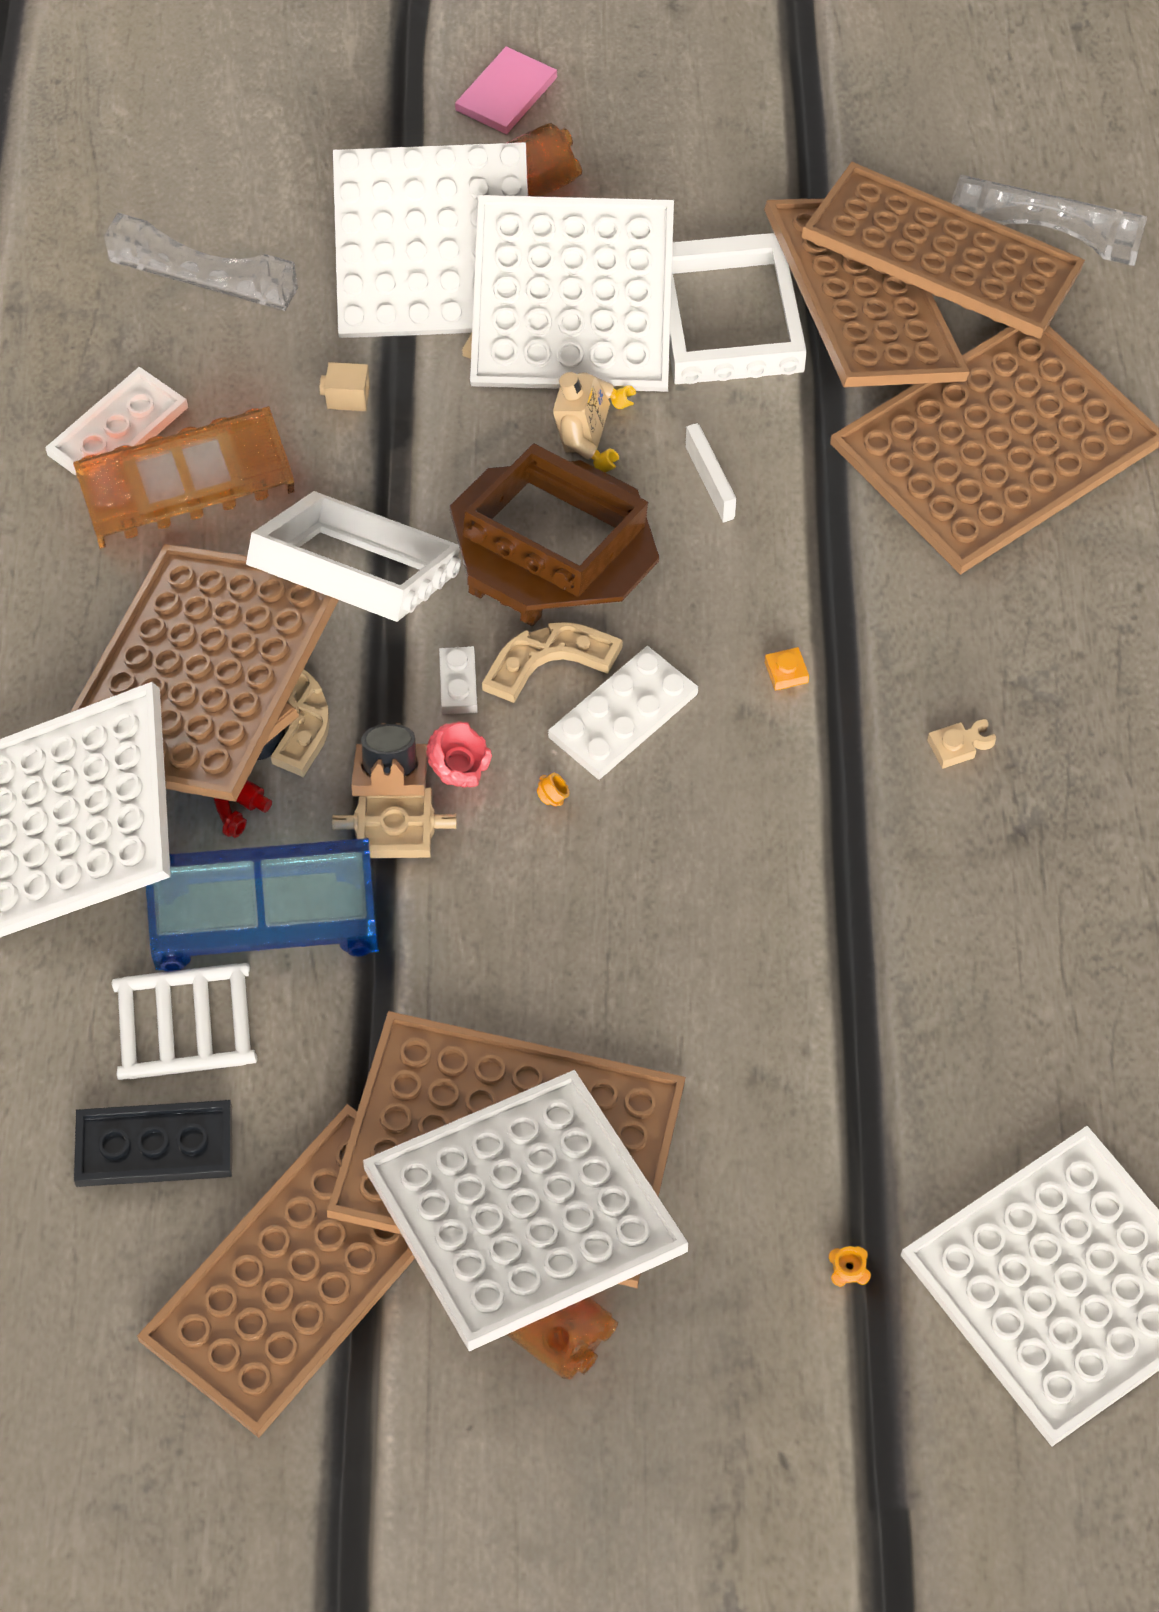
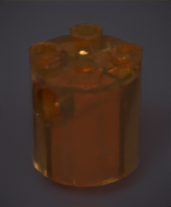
(548, 159)
(568, 1337)

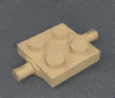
(396, 824)

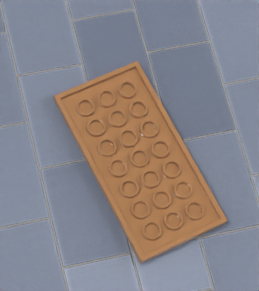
(944, 249)
(867, 319)
(278, 1291)

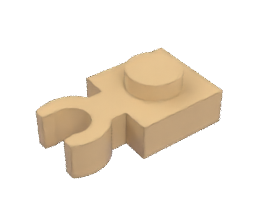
(958, 745)

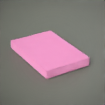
(506, 90)

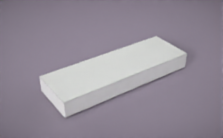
(710, 472)

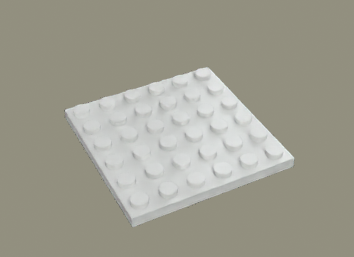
(413, 233)
(572, 291)
(82, 809)
(523, 1209)
(1054, 1282)

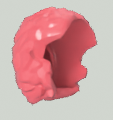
(458, 754)

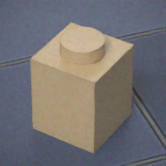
(346, 386)

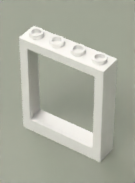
(735, 361)
(278, 551)

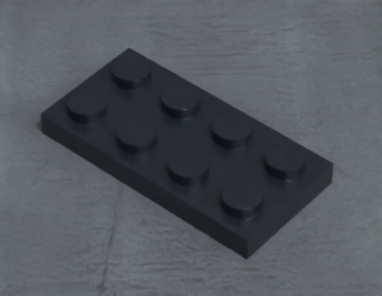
(153, 1143)

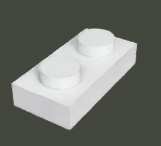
(458, 680)

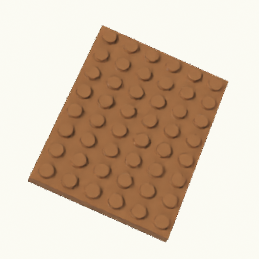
(1002, 449)
(222, 652)
(442, 1072)

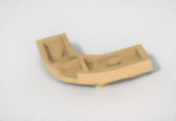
(556, 642)
(308, 731)

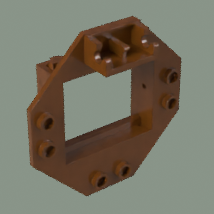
(528, 574)

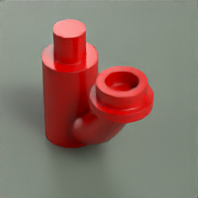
(250, 797)

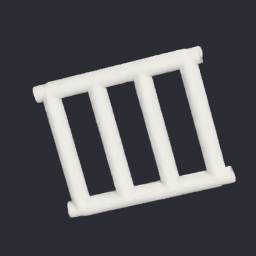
(206, 1059)

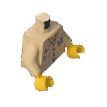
(582, 412)

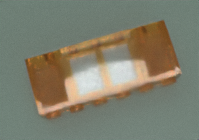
(183, 473)

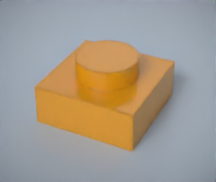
(786, 668)

